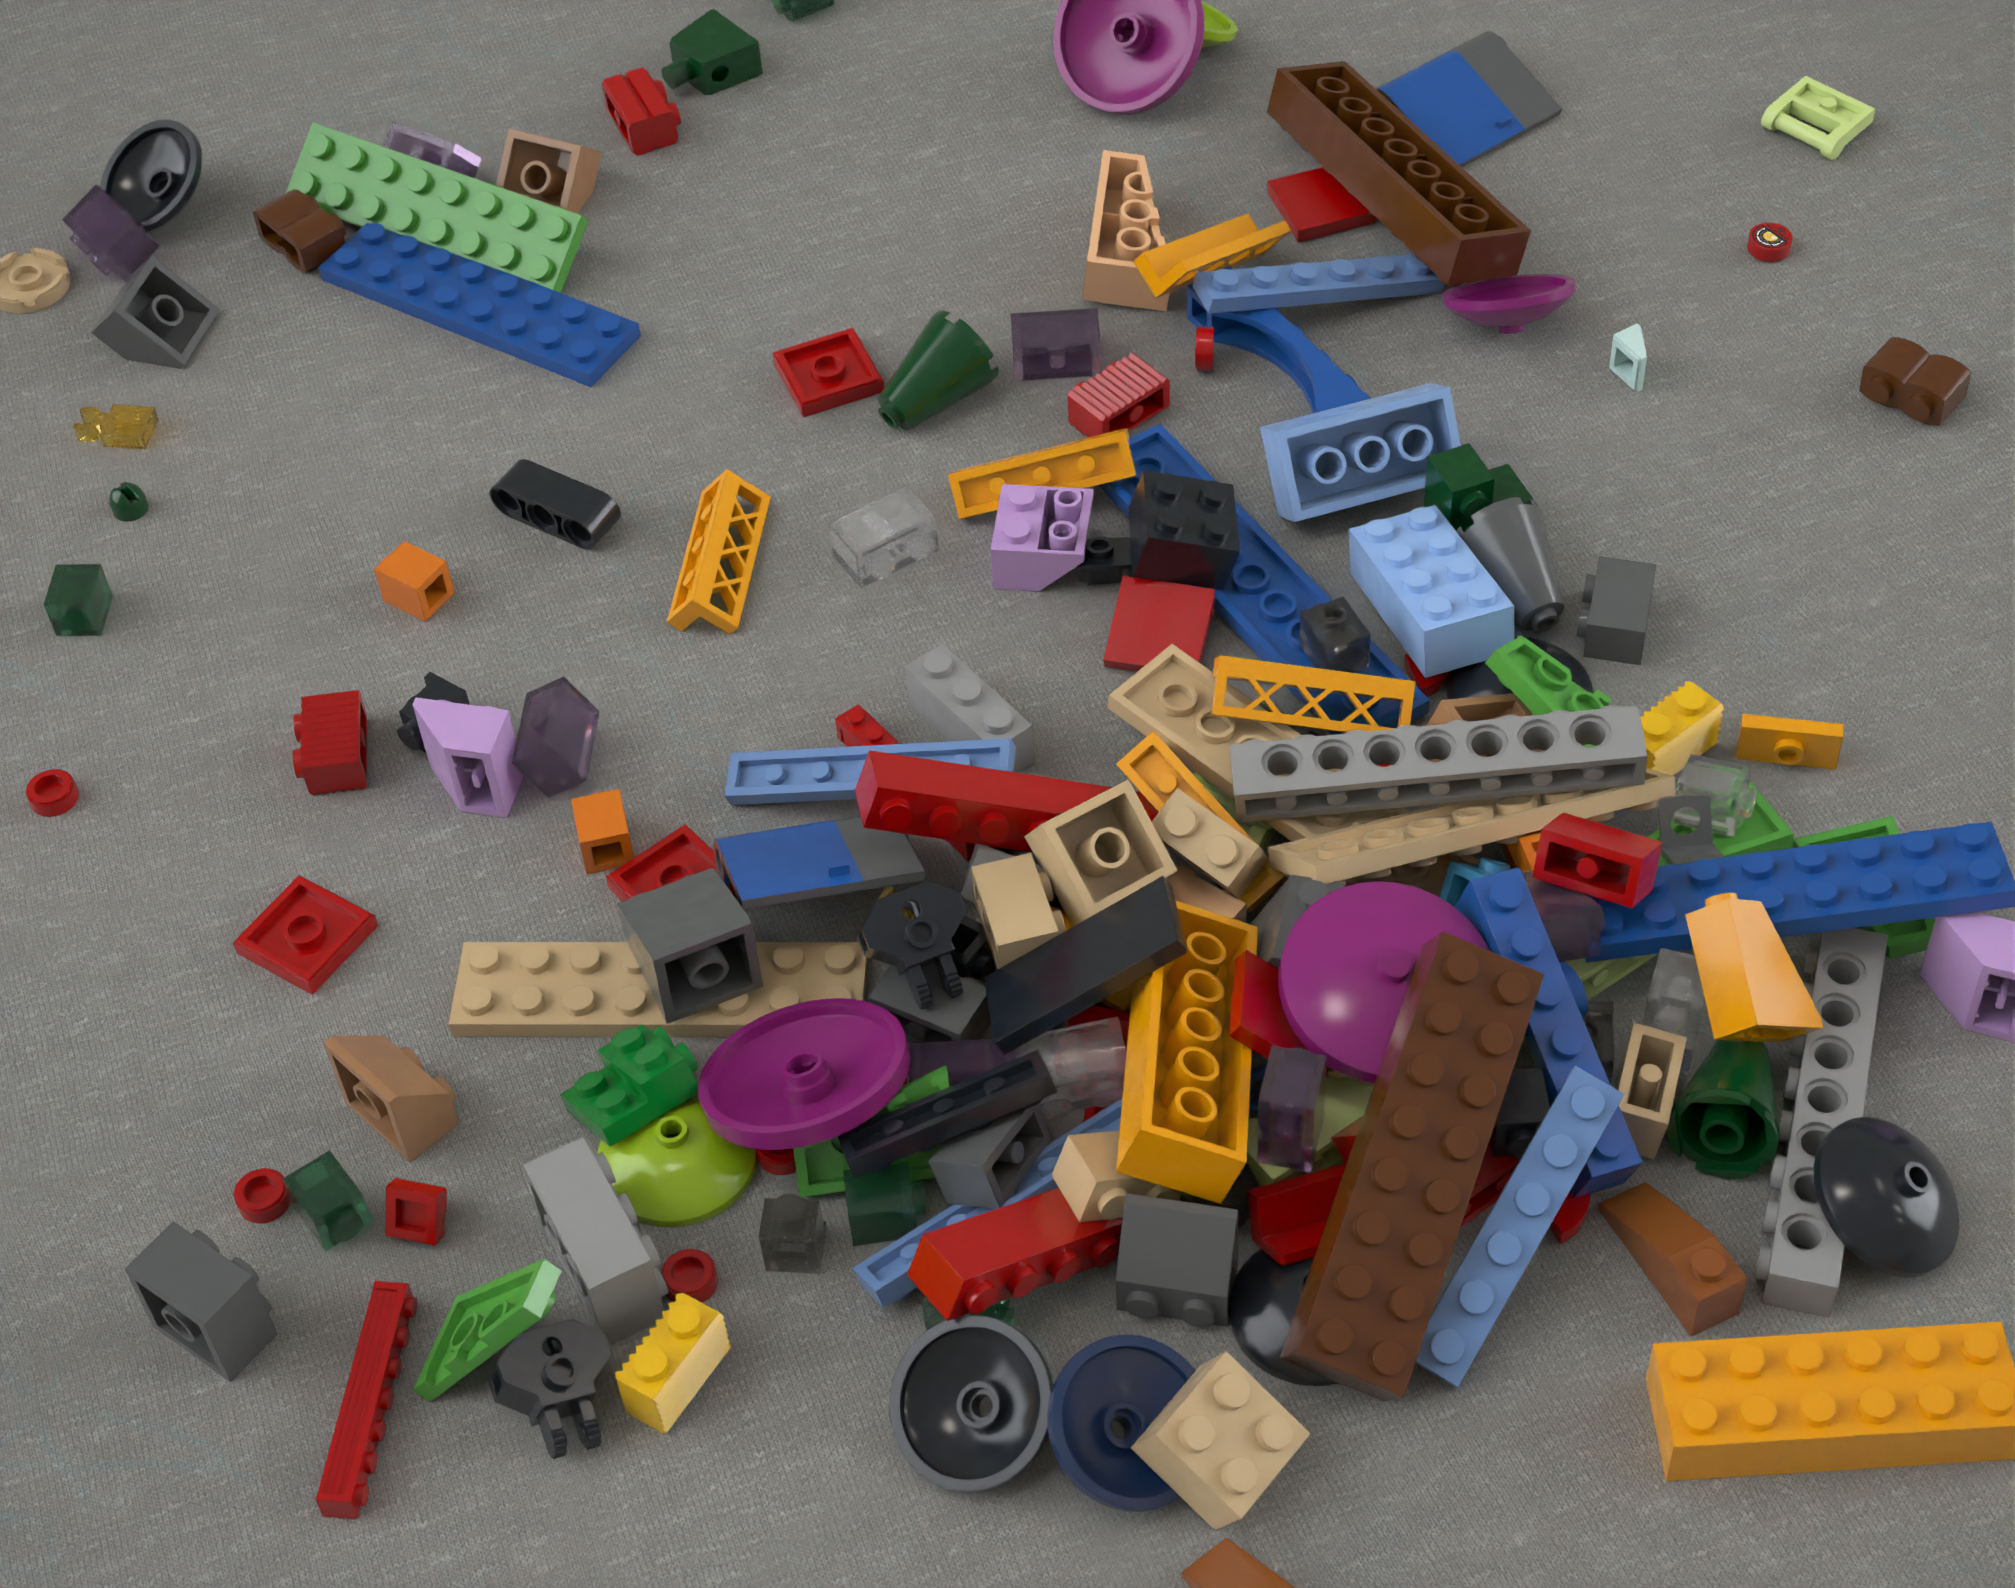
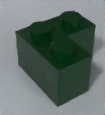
(1463, 485)

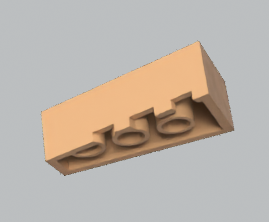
(1121, 231)

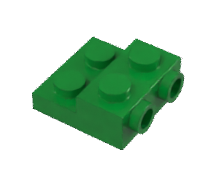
(637, 1085)

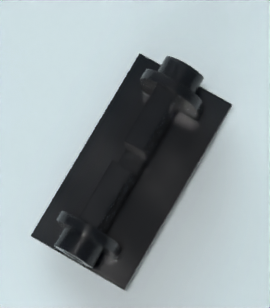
(1104, 559)

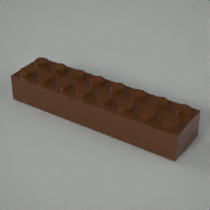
(1398, 173)
(1412, 1168)

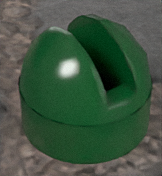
(122, 508)

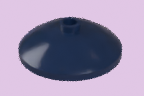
(1106, 1382)

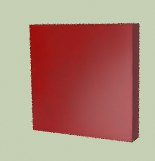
(1316, 204)
(828, 372)
(1154, 616)
(662, 864)
(305, 934)
(1256, 1007)

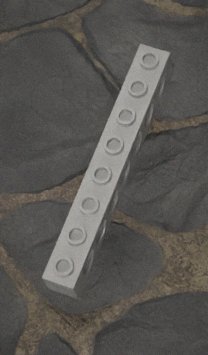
(1462, 774)
(1846, 995)

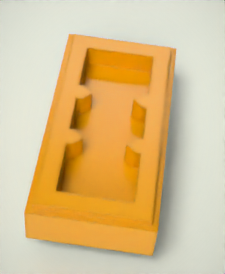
(1789, 741)

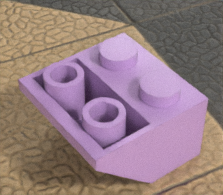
(1038, 535)
(471, 754)
(1974, 971)

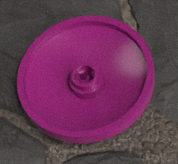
(1127, 51)
(1352, 967)
(804, 1074)

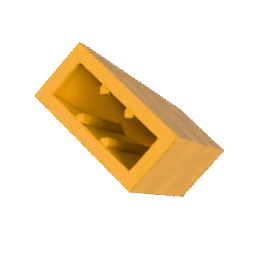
(1748, 974)

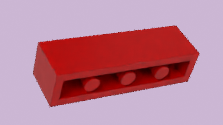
(1009, 1253)

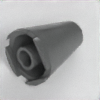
(1516, 553)

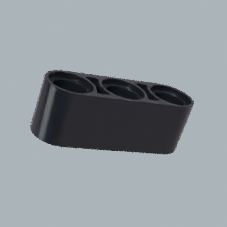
(555, 504)

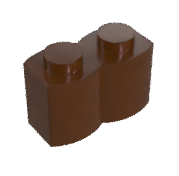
(300, 229)
(1915, 381)

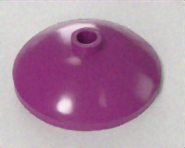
(1509, 300)

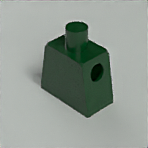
(712, 55)

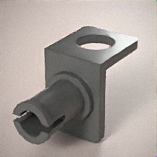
(1691, 847)

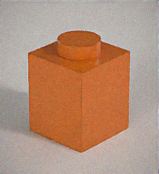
(414, 581)
(602, 831)

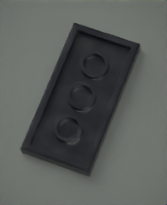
(1084, 965)

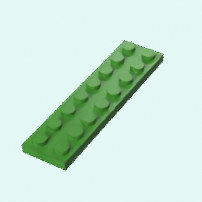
(438, 206)

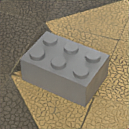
(597, 1239)

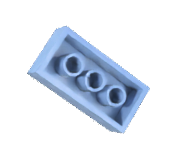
(1358, 451)
(1430, 590)

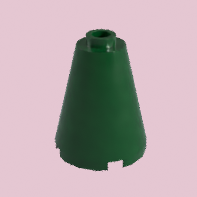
(937, 372)
(1728, 1112)

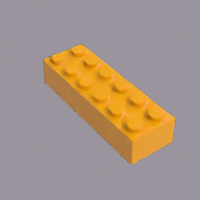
(1183, 1070)
(1833, 1401)

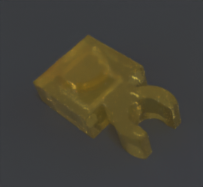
(120, 428)

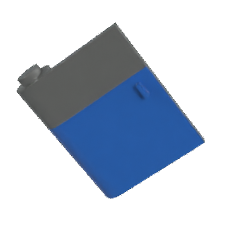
(1472, 98)
(813, 861)

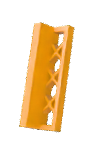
(1211, 249)
(1067, 465)
(712, 542)
(1305, 679)
(1159, 773)

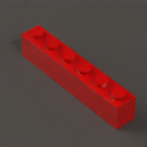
(964, 800)

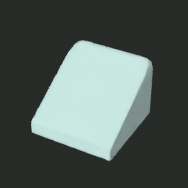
(1629, 356)

